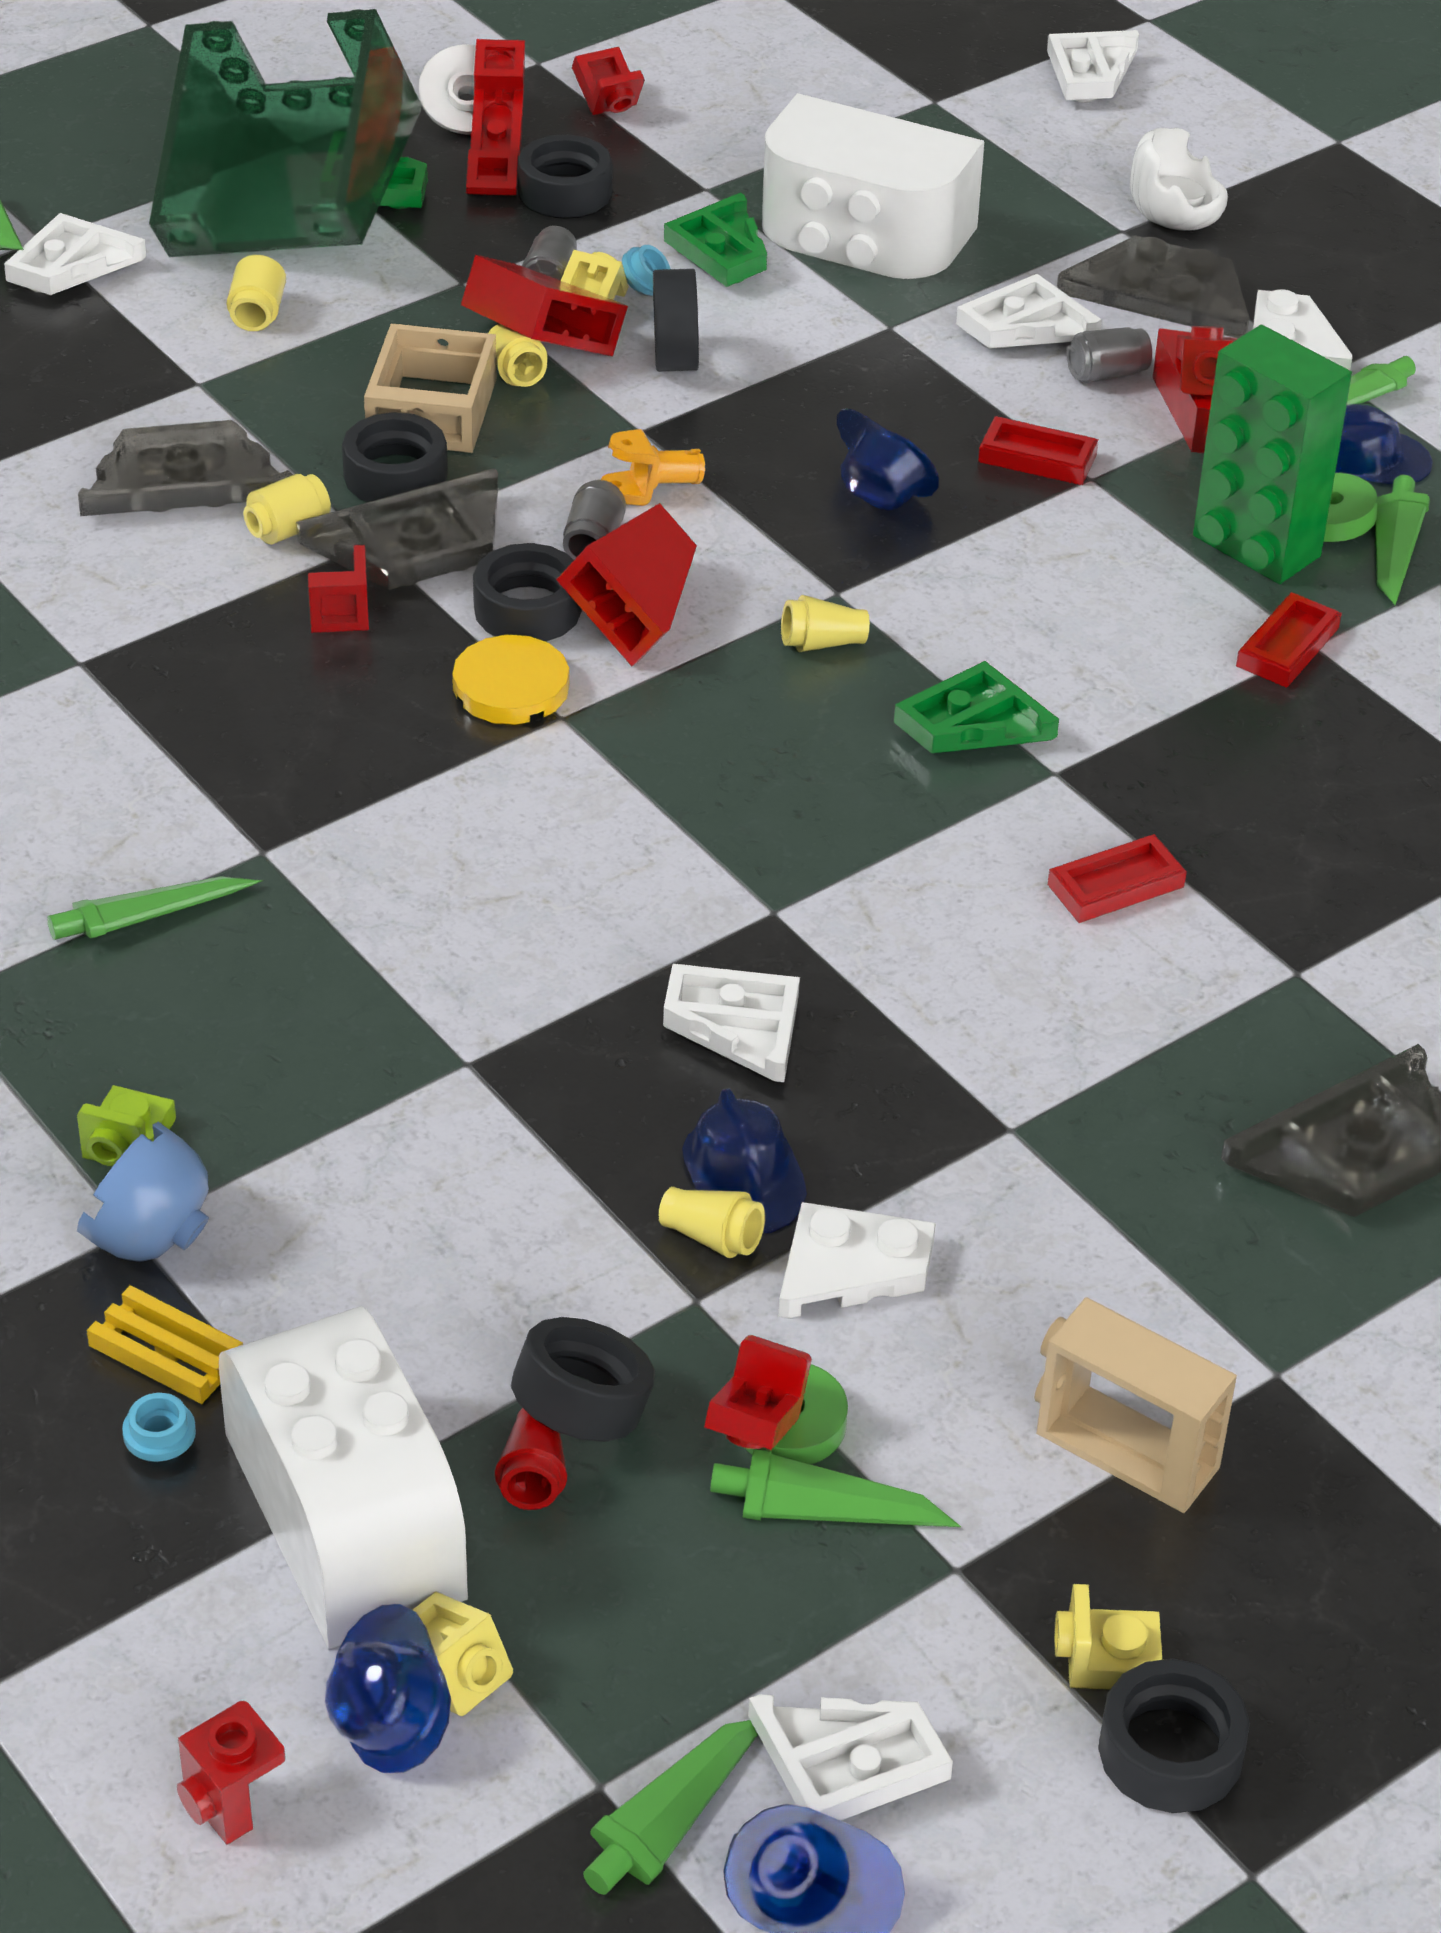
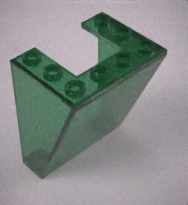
(279, 160)

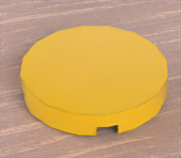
(511, 679)

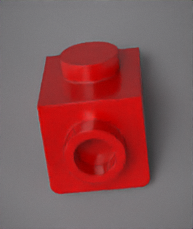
(607, 81)
(1199, 358)
(762, 1395)
(220, 1764)

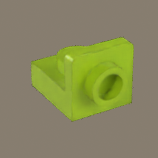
(119, 1121)

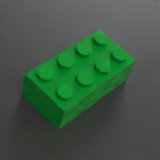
(1271, 453)

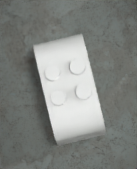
(869, 188)
(344, 1469)

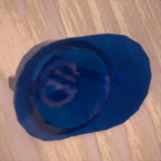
(1377, 449)
(882, 464)
(745, 1150)
(389, 1690)
(812, 1874)

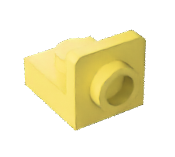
(596, 273)
(1104, 1642)
(465, 1649)

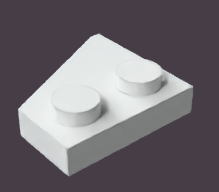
(1091, 62)
(71, 253)
(1025, 315)
(1302, 322)
(735, 1014)
(854, 1257)
(851, 1752)

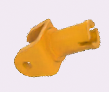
(651, 466)

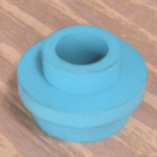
(639, 267)
(158, 1427)

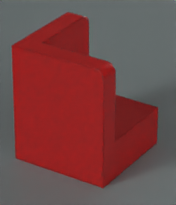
(340, 598)

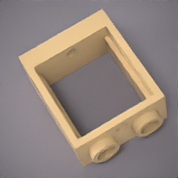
(417, 354)
(1116, 1438)

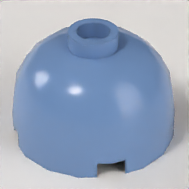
(150, 1199)

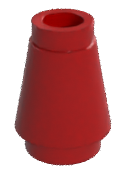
(531, 1461)

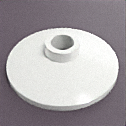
(443, 82)

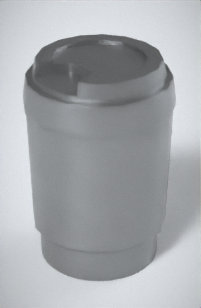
(551, 251)
(1109, 353)
(594, 512)

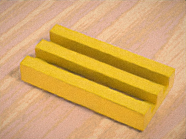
(172, 1335)

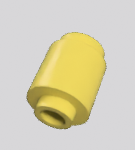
(256, 292)
(277, 507)

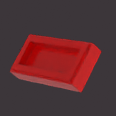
(1038, 450)
(1288, 639)
(1116, 878)

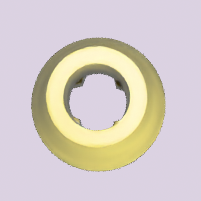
(519, 358)
(822, 624)
(717, 1219)

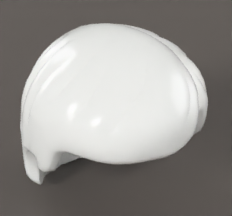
(1174, 185)

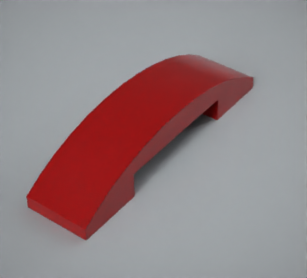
(496, 117)

